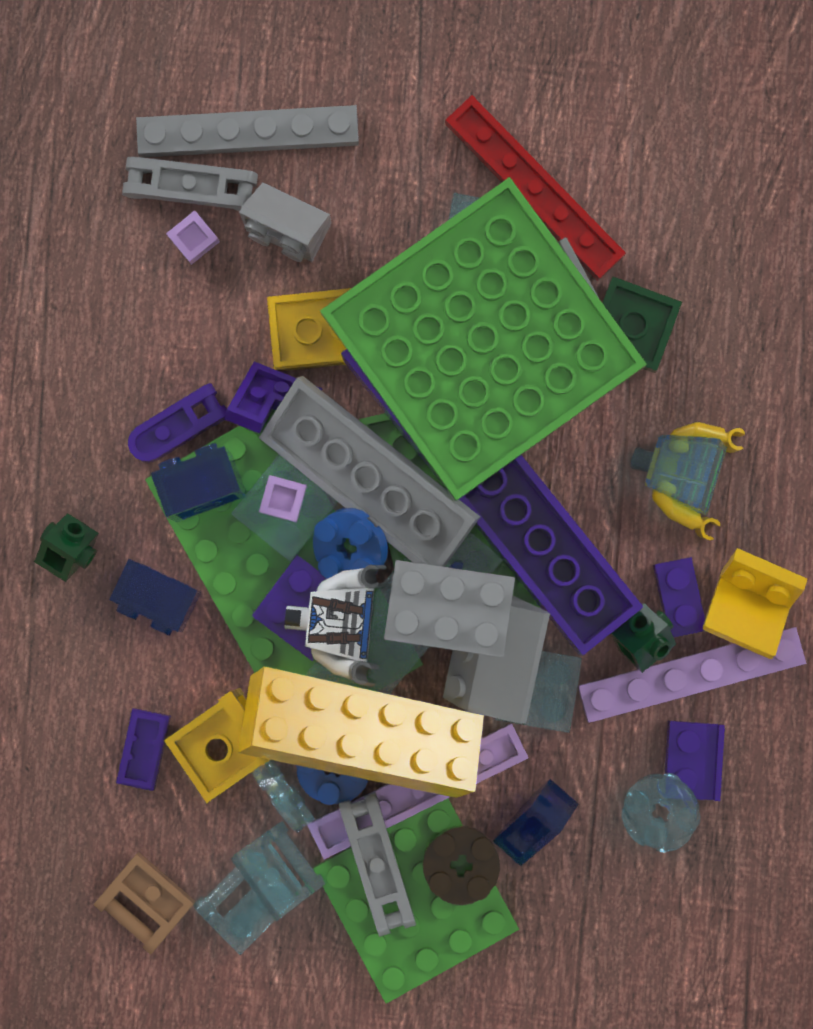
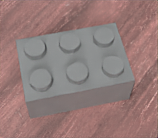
(449, 608)

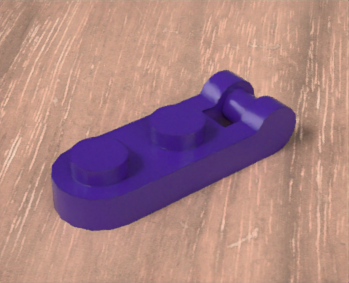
(176, 425)

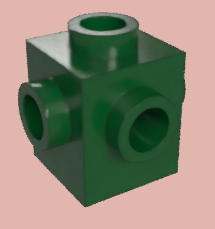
(70, 540)
(645, 638)

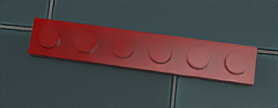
(553, 205)

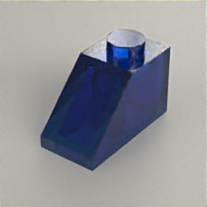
(536, 822)

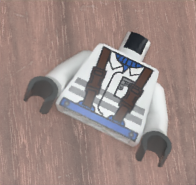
(340, 622)

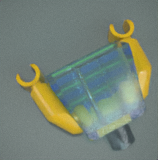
(686, 471)

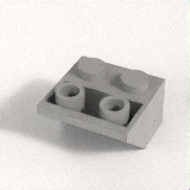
(285, 222)

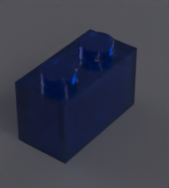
(154, 596)

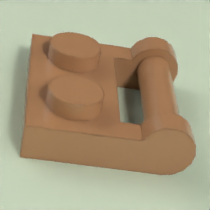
(151, 893)

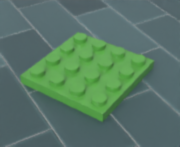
(442, 931)

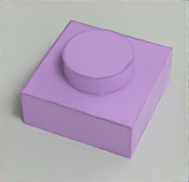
(193, 237)
(283, 498)

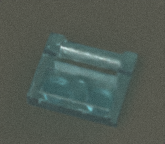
(271, 876)
(243, 922)

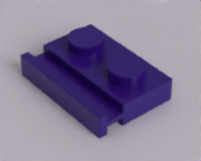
(696, 756)

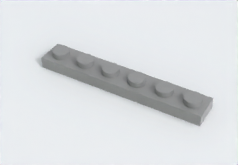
(247, 131)

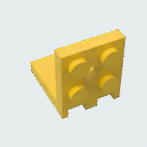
(191, 742)

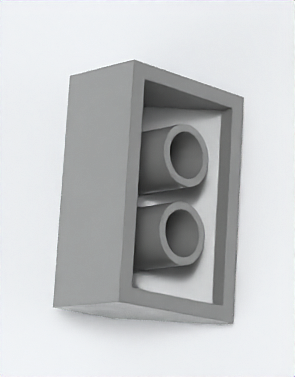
(501, 684)

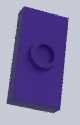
(143, 749)

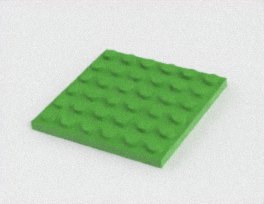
(483, 338)

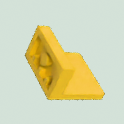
(753, 603)

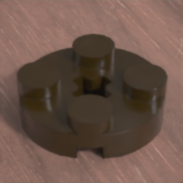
(474, 883)

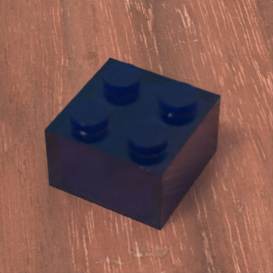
(198, 483)

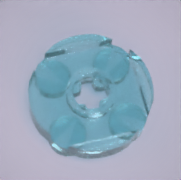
(283, 796)
(655, 832)

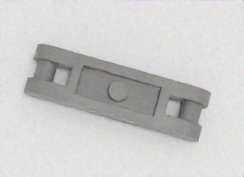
(188, 183)
(377, 864)

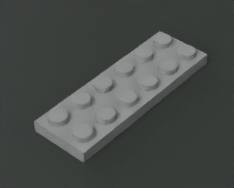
(368, 475)

